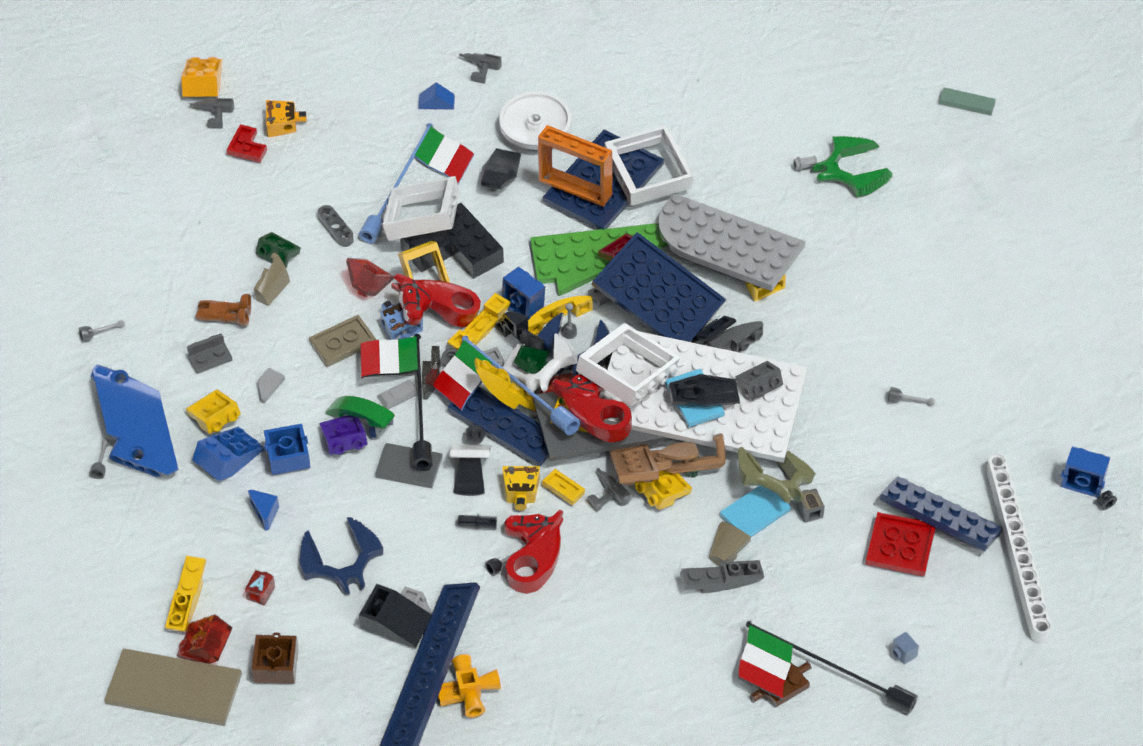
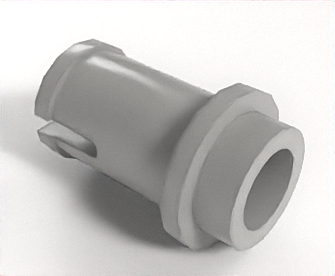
(806, 162)

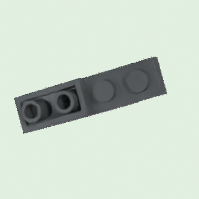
(738, 337)
(722, 578)

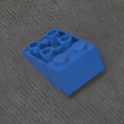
(226, 452)

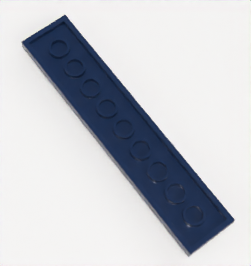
(430, 665)

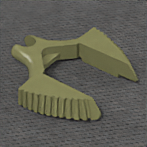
(797, 470)

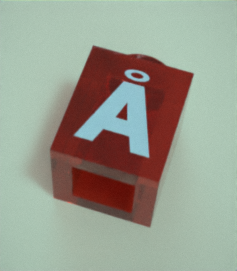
(260, 587)

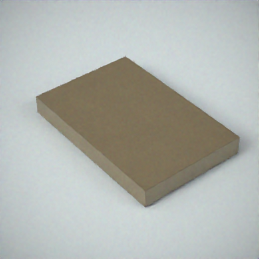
(341, 340)

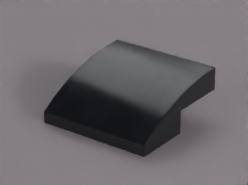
(713, 329)

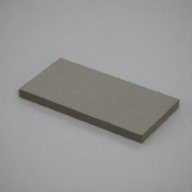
(173, 687)

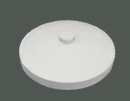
(529, 113)

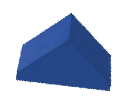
(436, 98)
(265, 506)

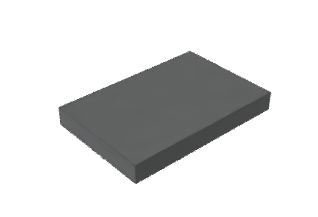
(397, 466)

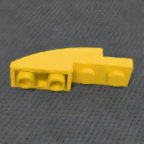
(500, 386)
(187, 594)

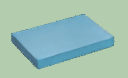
(692, 414)
(755, 510)

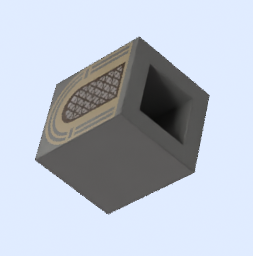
(811, 506)

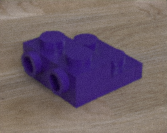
(343, 434)

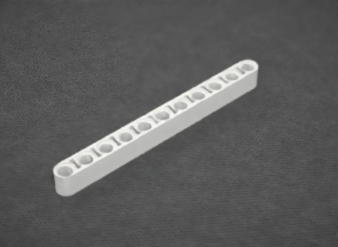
(1011, 520)

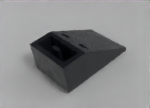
(394, 616)

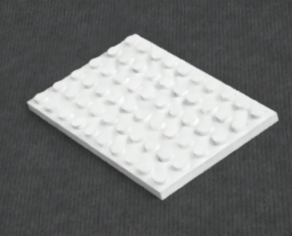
(757, 425)

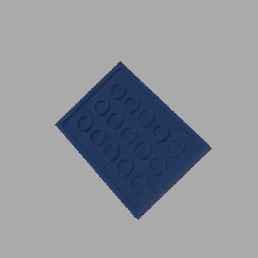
(640, 166)
(658, 290)

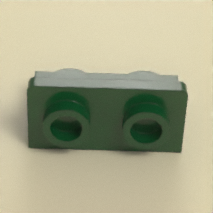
(274, 243)
(531, 359)

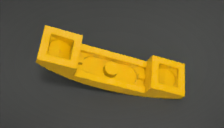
(580, 304)
(483, 323)

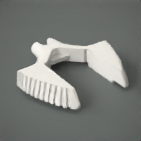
(563, 356)

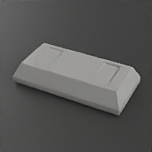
(398, 394)

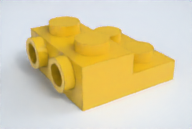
(214, 411)
(665, 490)

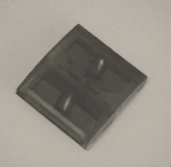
(430, 372)

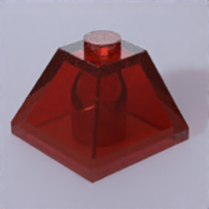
(367, 276)

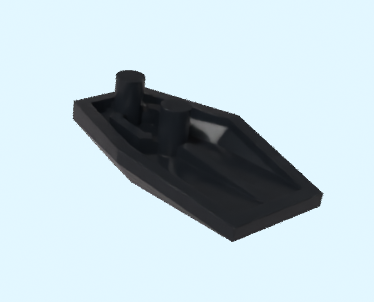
(500, 169)
(704, 391)

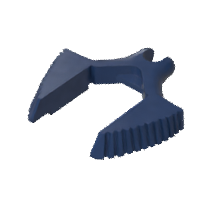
(553, 327)
(367, 544)

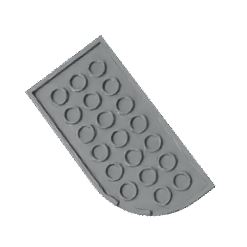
(727, 242)

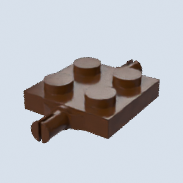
(793, 685)

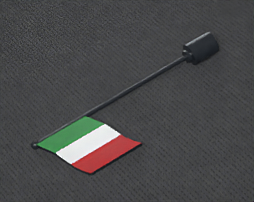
(399, 358)
(768, 661)

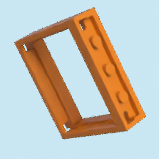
(583, 149)

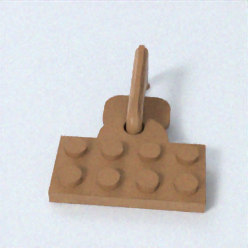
(643, 465)

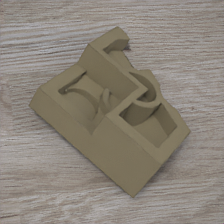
(272, 281)
(727, 543)

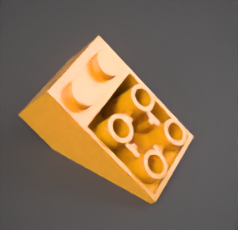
(202, 77)

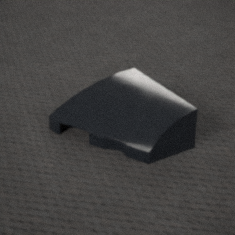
(509, 325)

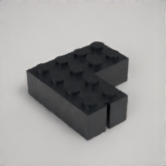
(466, 241)

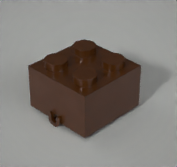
(275, 659)

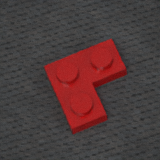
(243, 145)

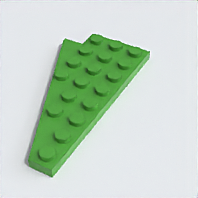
(574, 257)

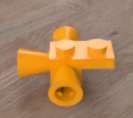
(468, 686)

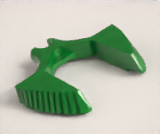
(861, 183)

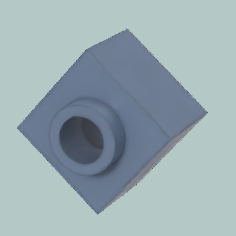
(904, 648)

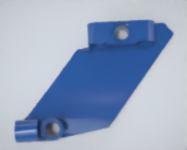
(137, 422)

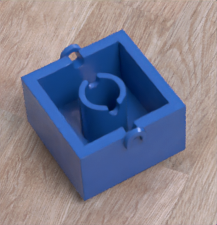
(523, 292)
(287, 449)
(1085, 472)

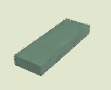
(967, 101)

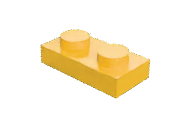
(563, 487)

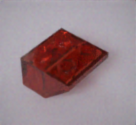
(204, 640)

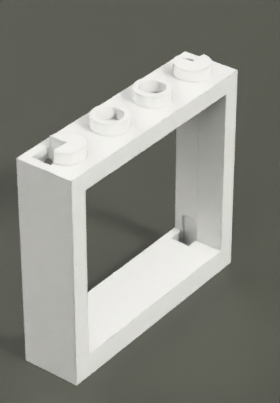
(642, 140)
(441, 188)
(651, 350)

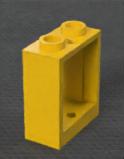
(420, 250)

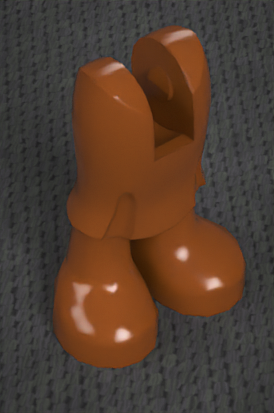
(220, 310)

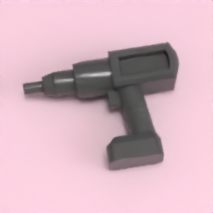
(485, 61)
(217, 106)
(614, 490)

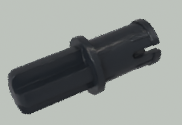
(477, 521)

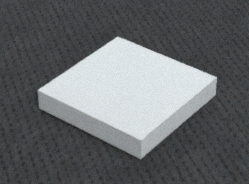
(470, 451)

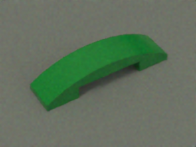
(362, 408)

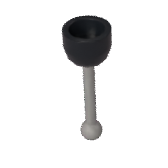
(495, 565)

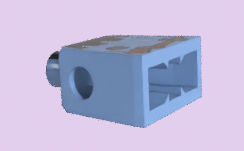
(394, 322)

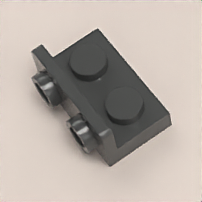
(208, 353)
(760, 379)

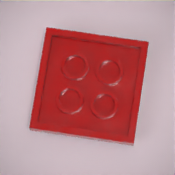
(900, 544)

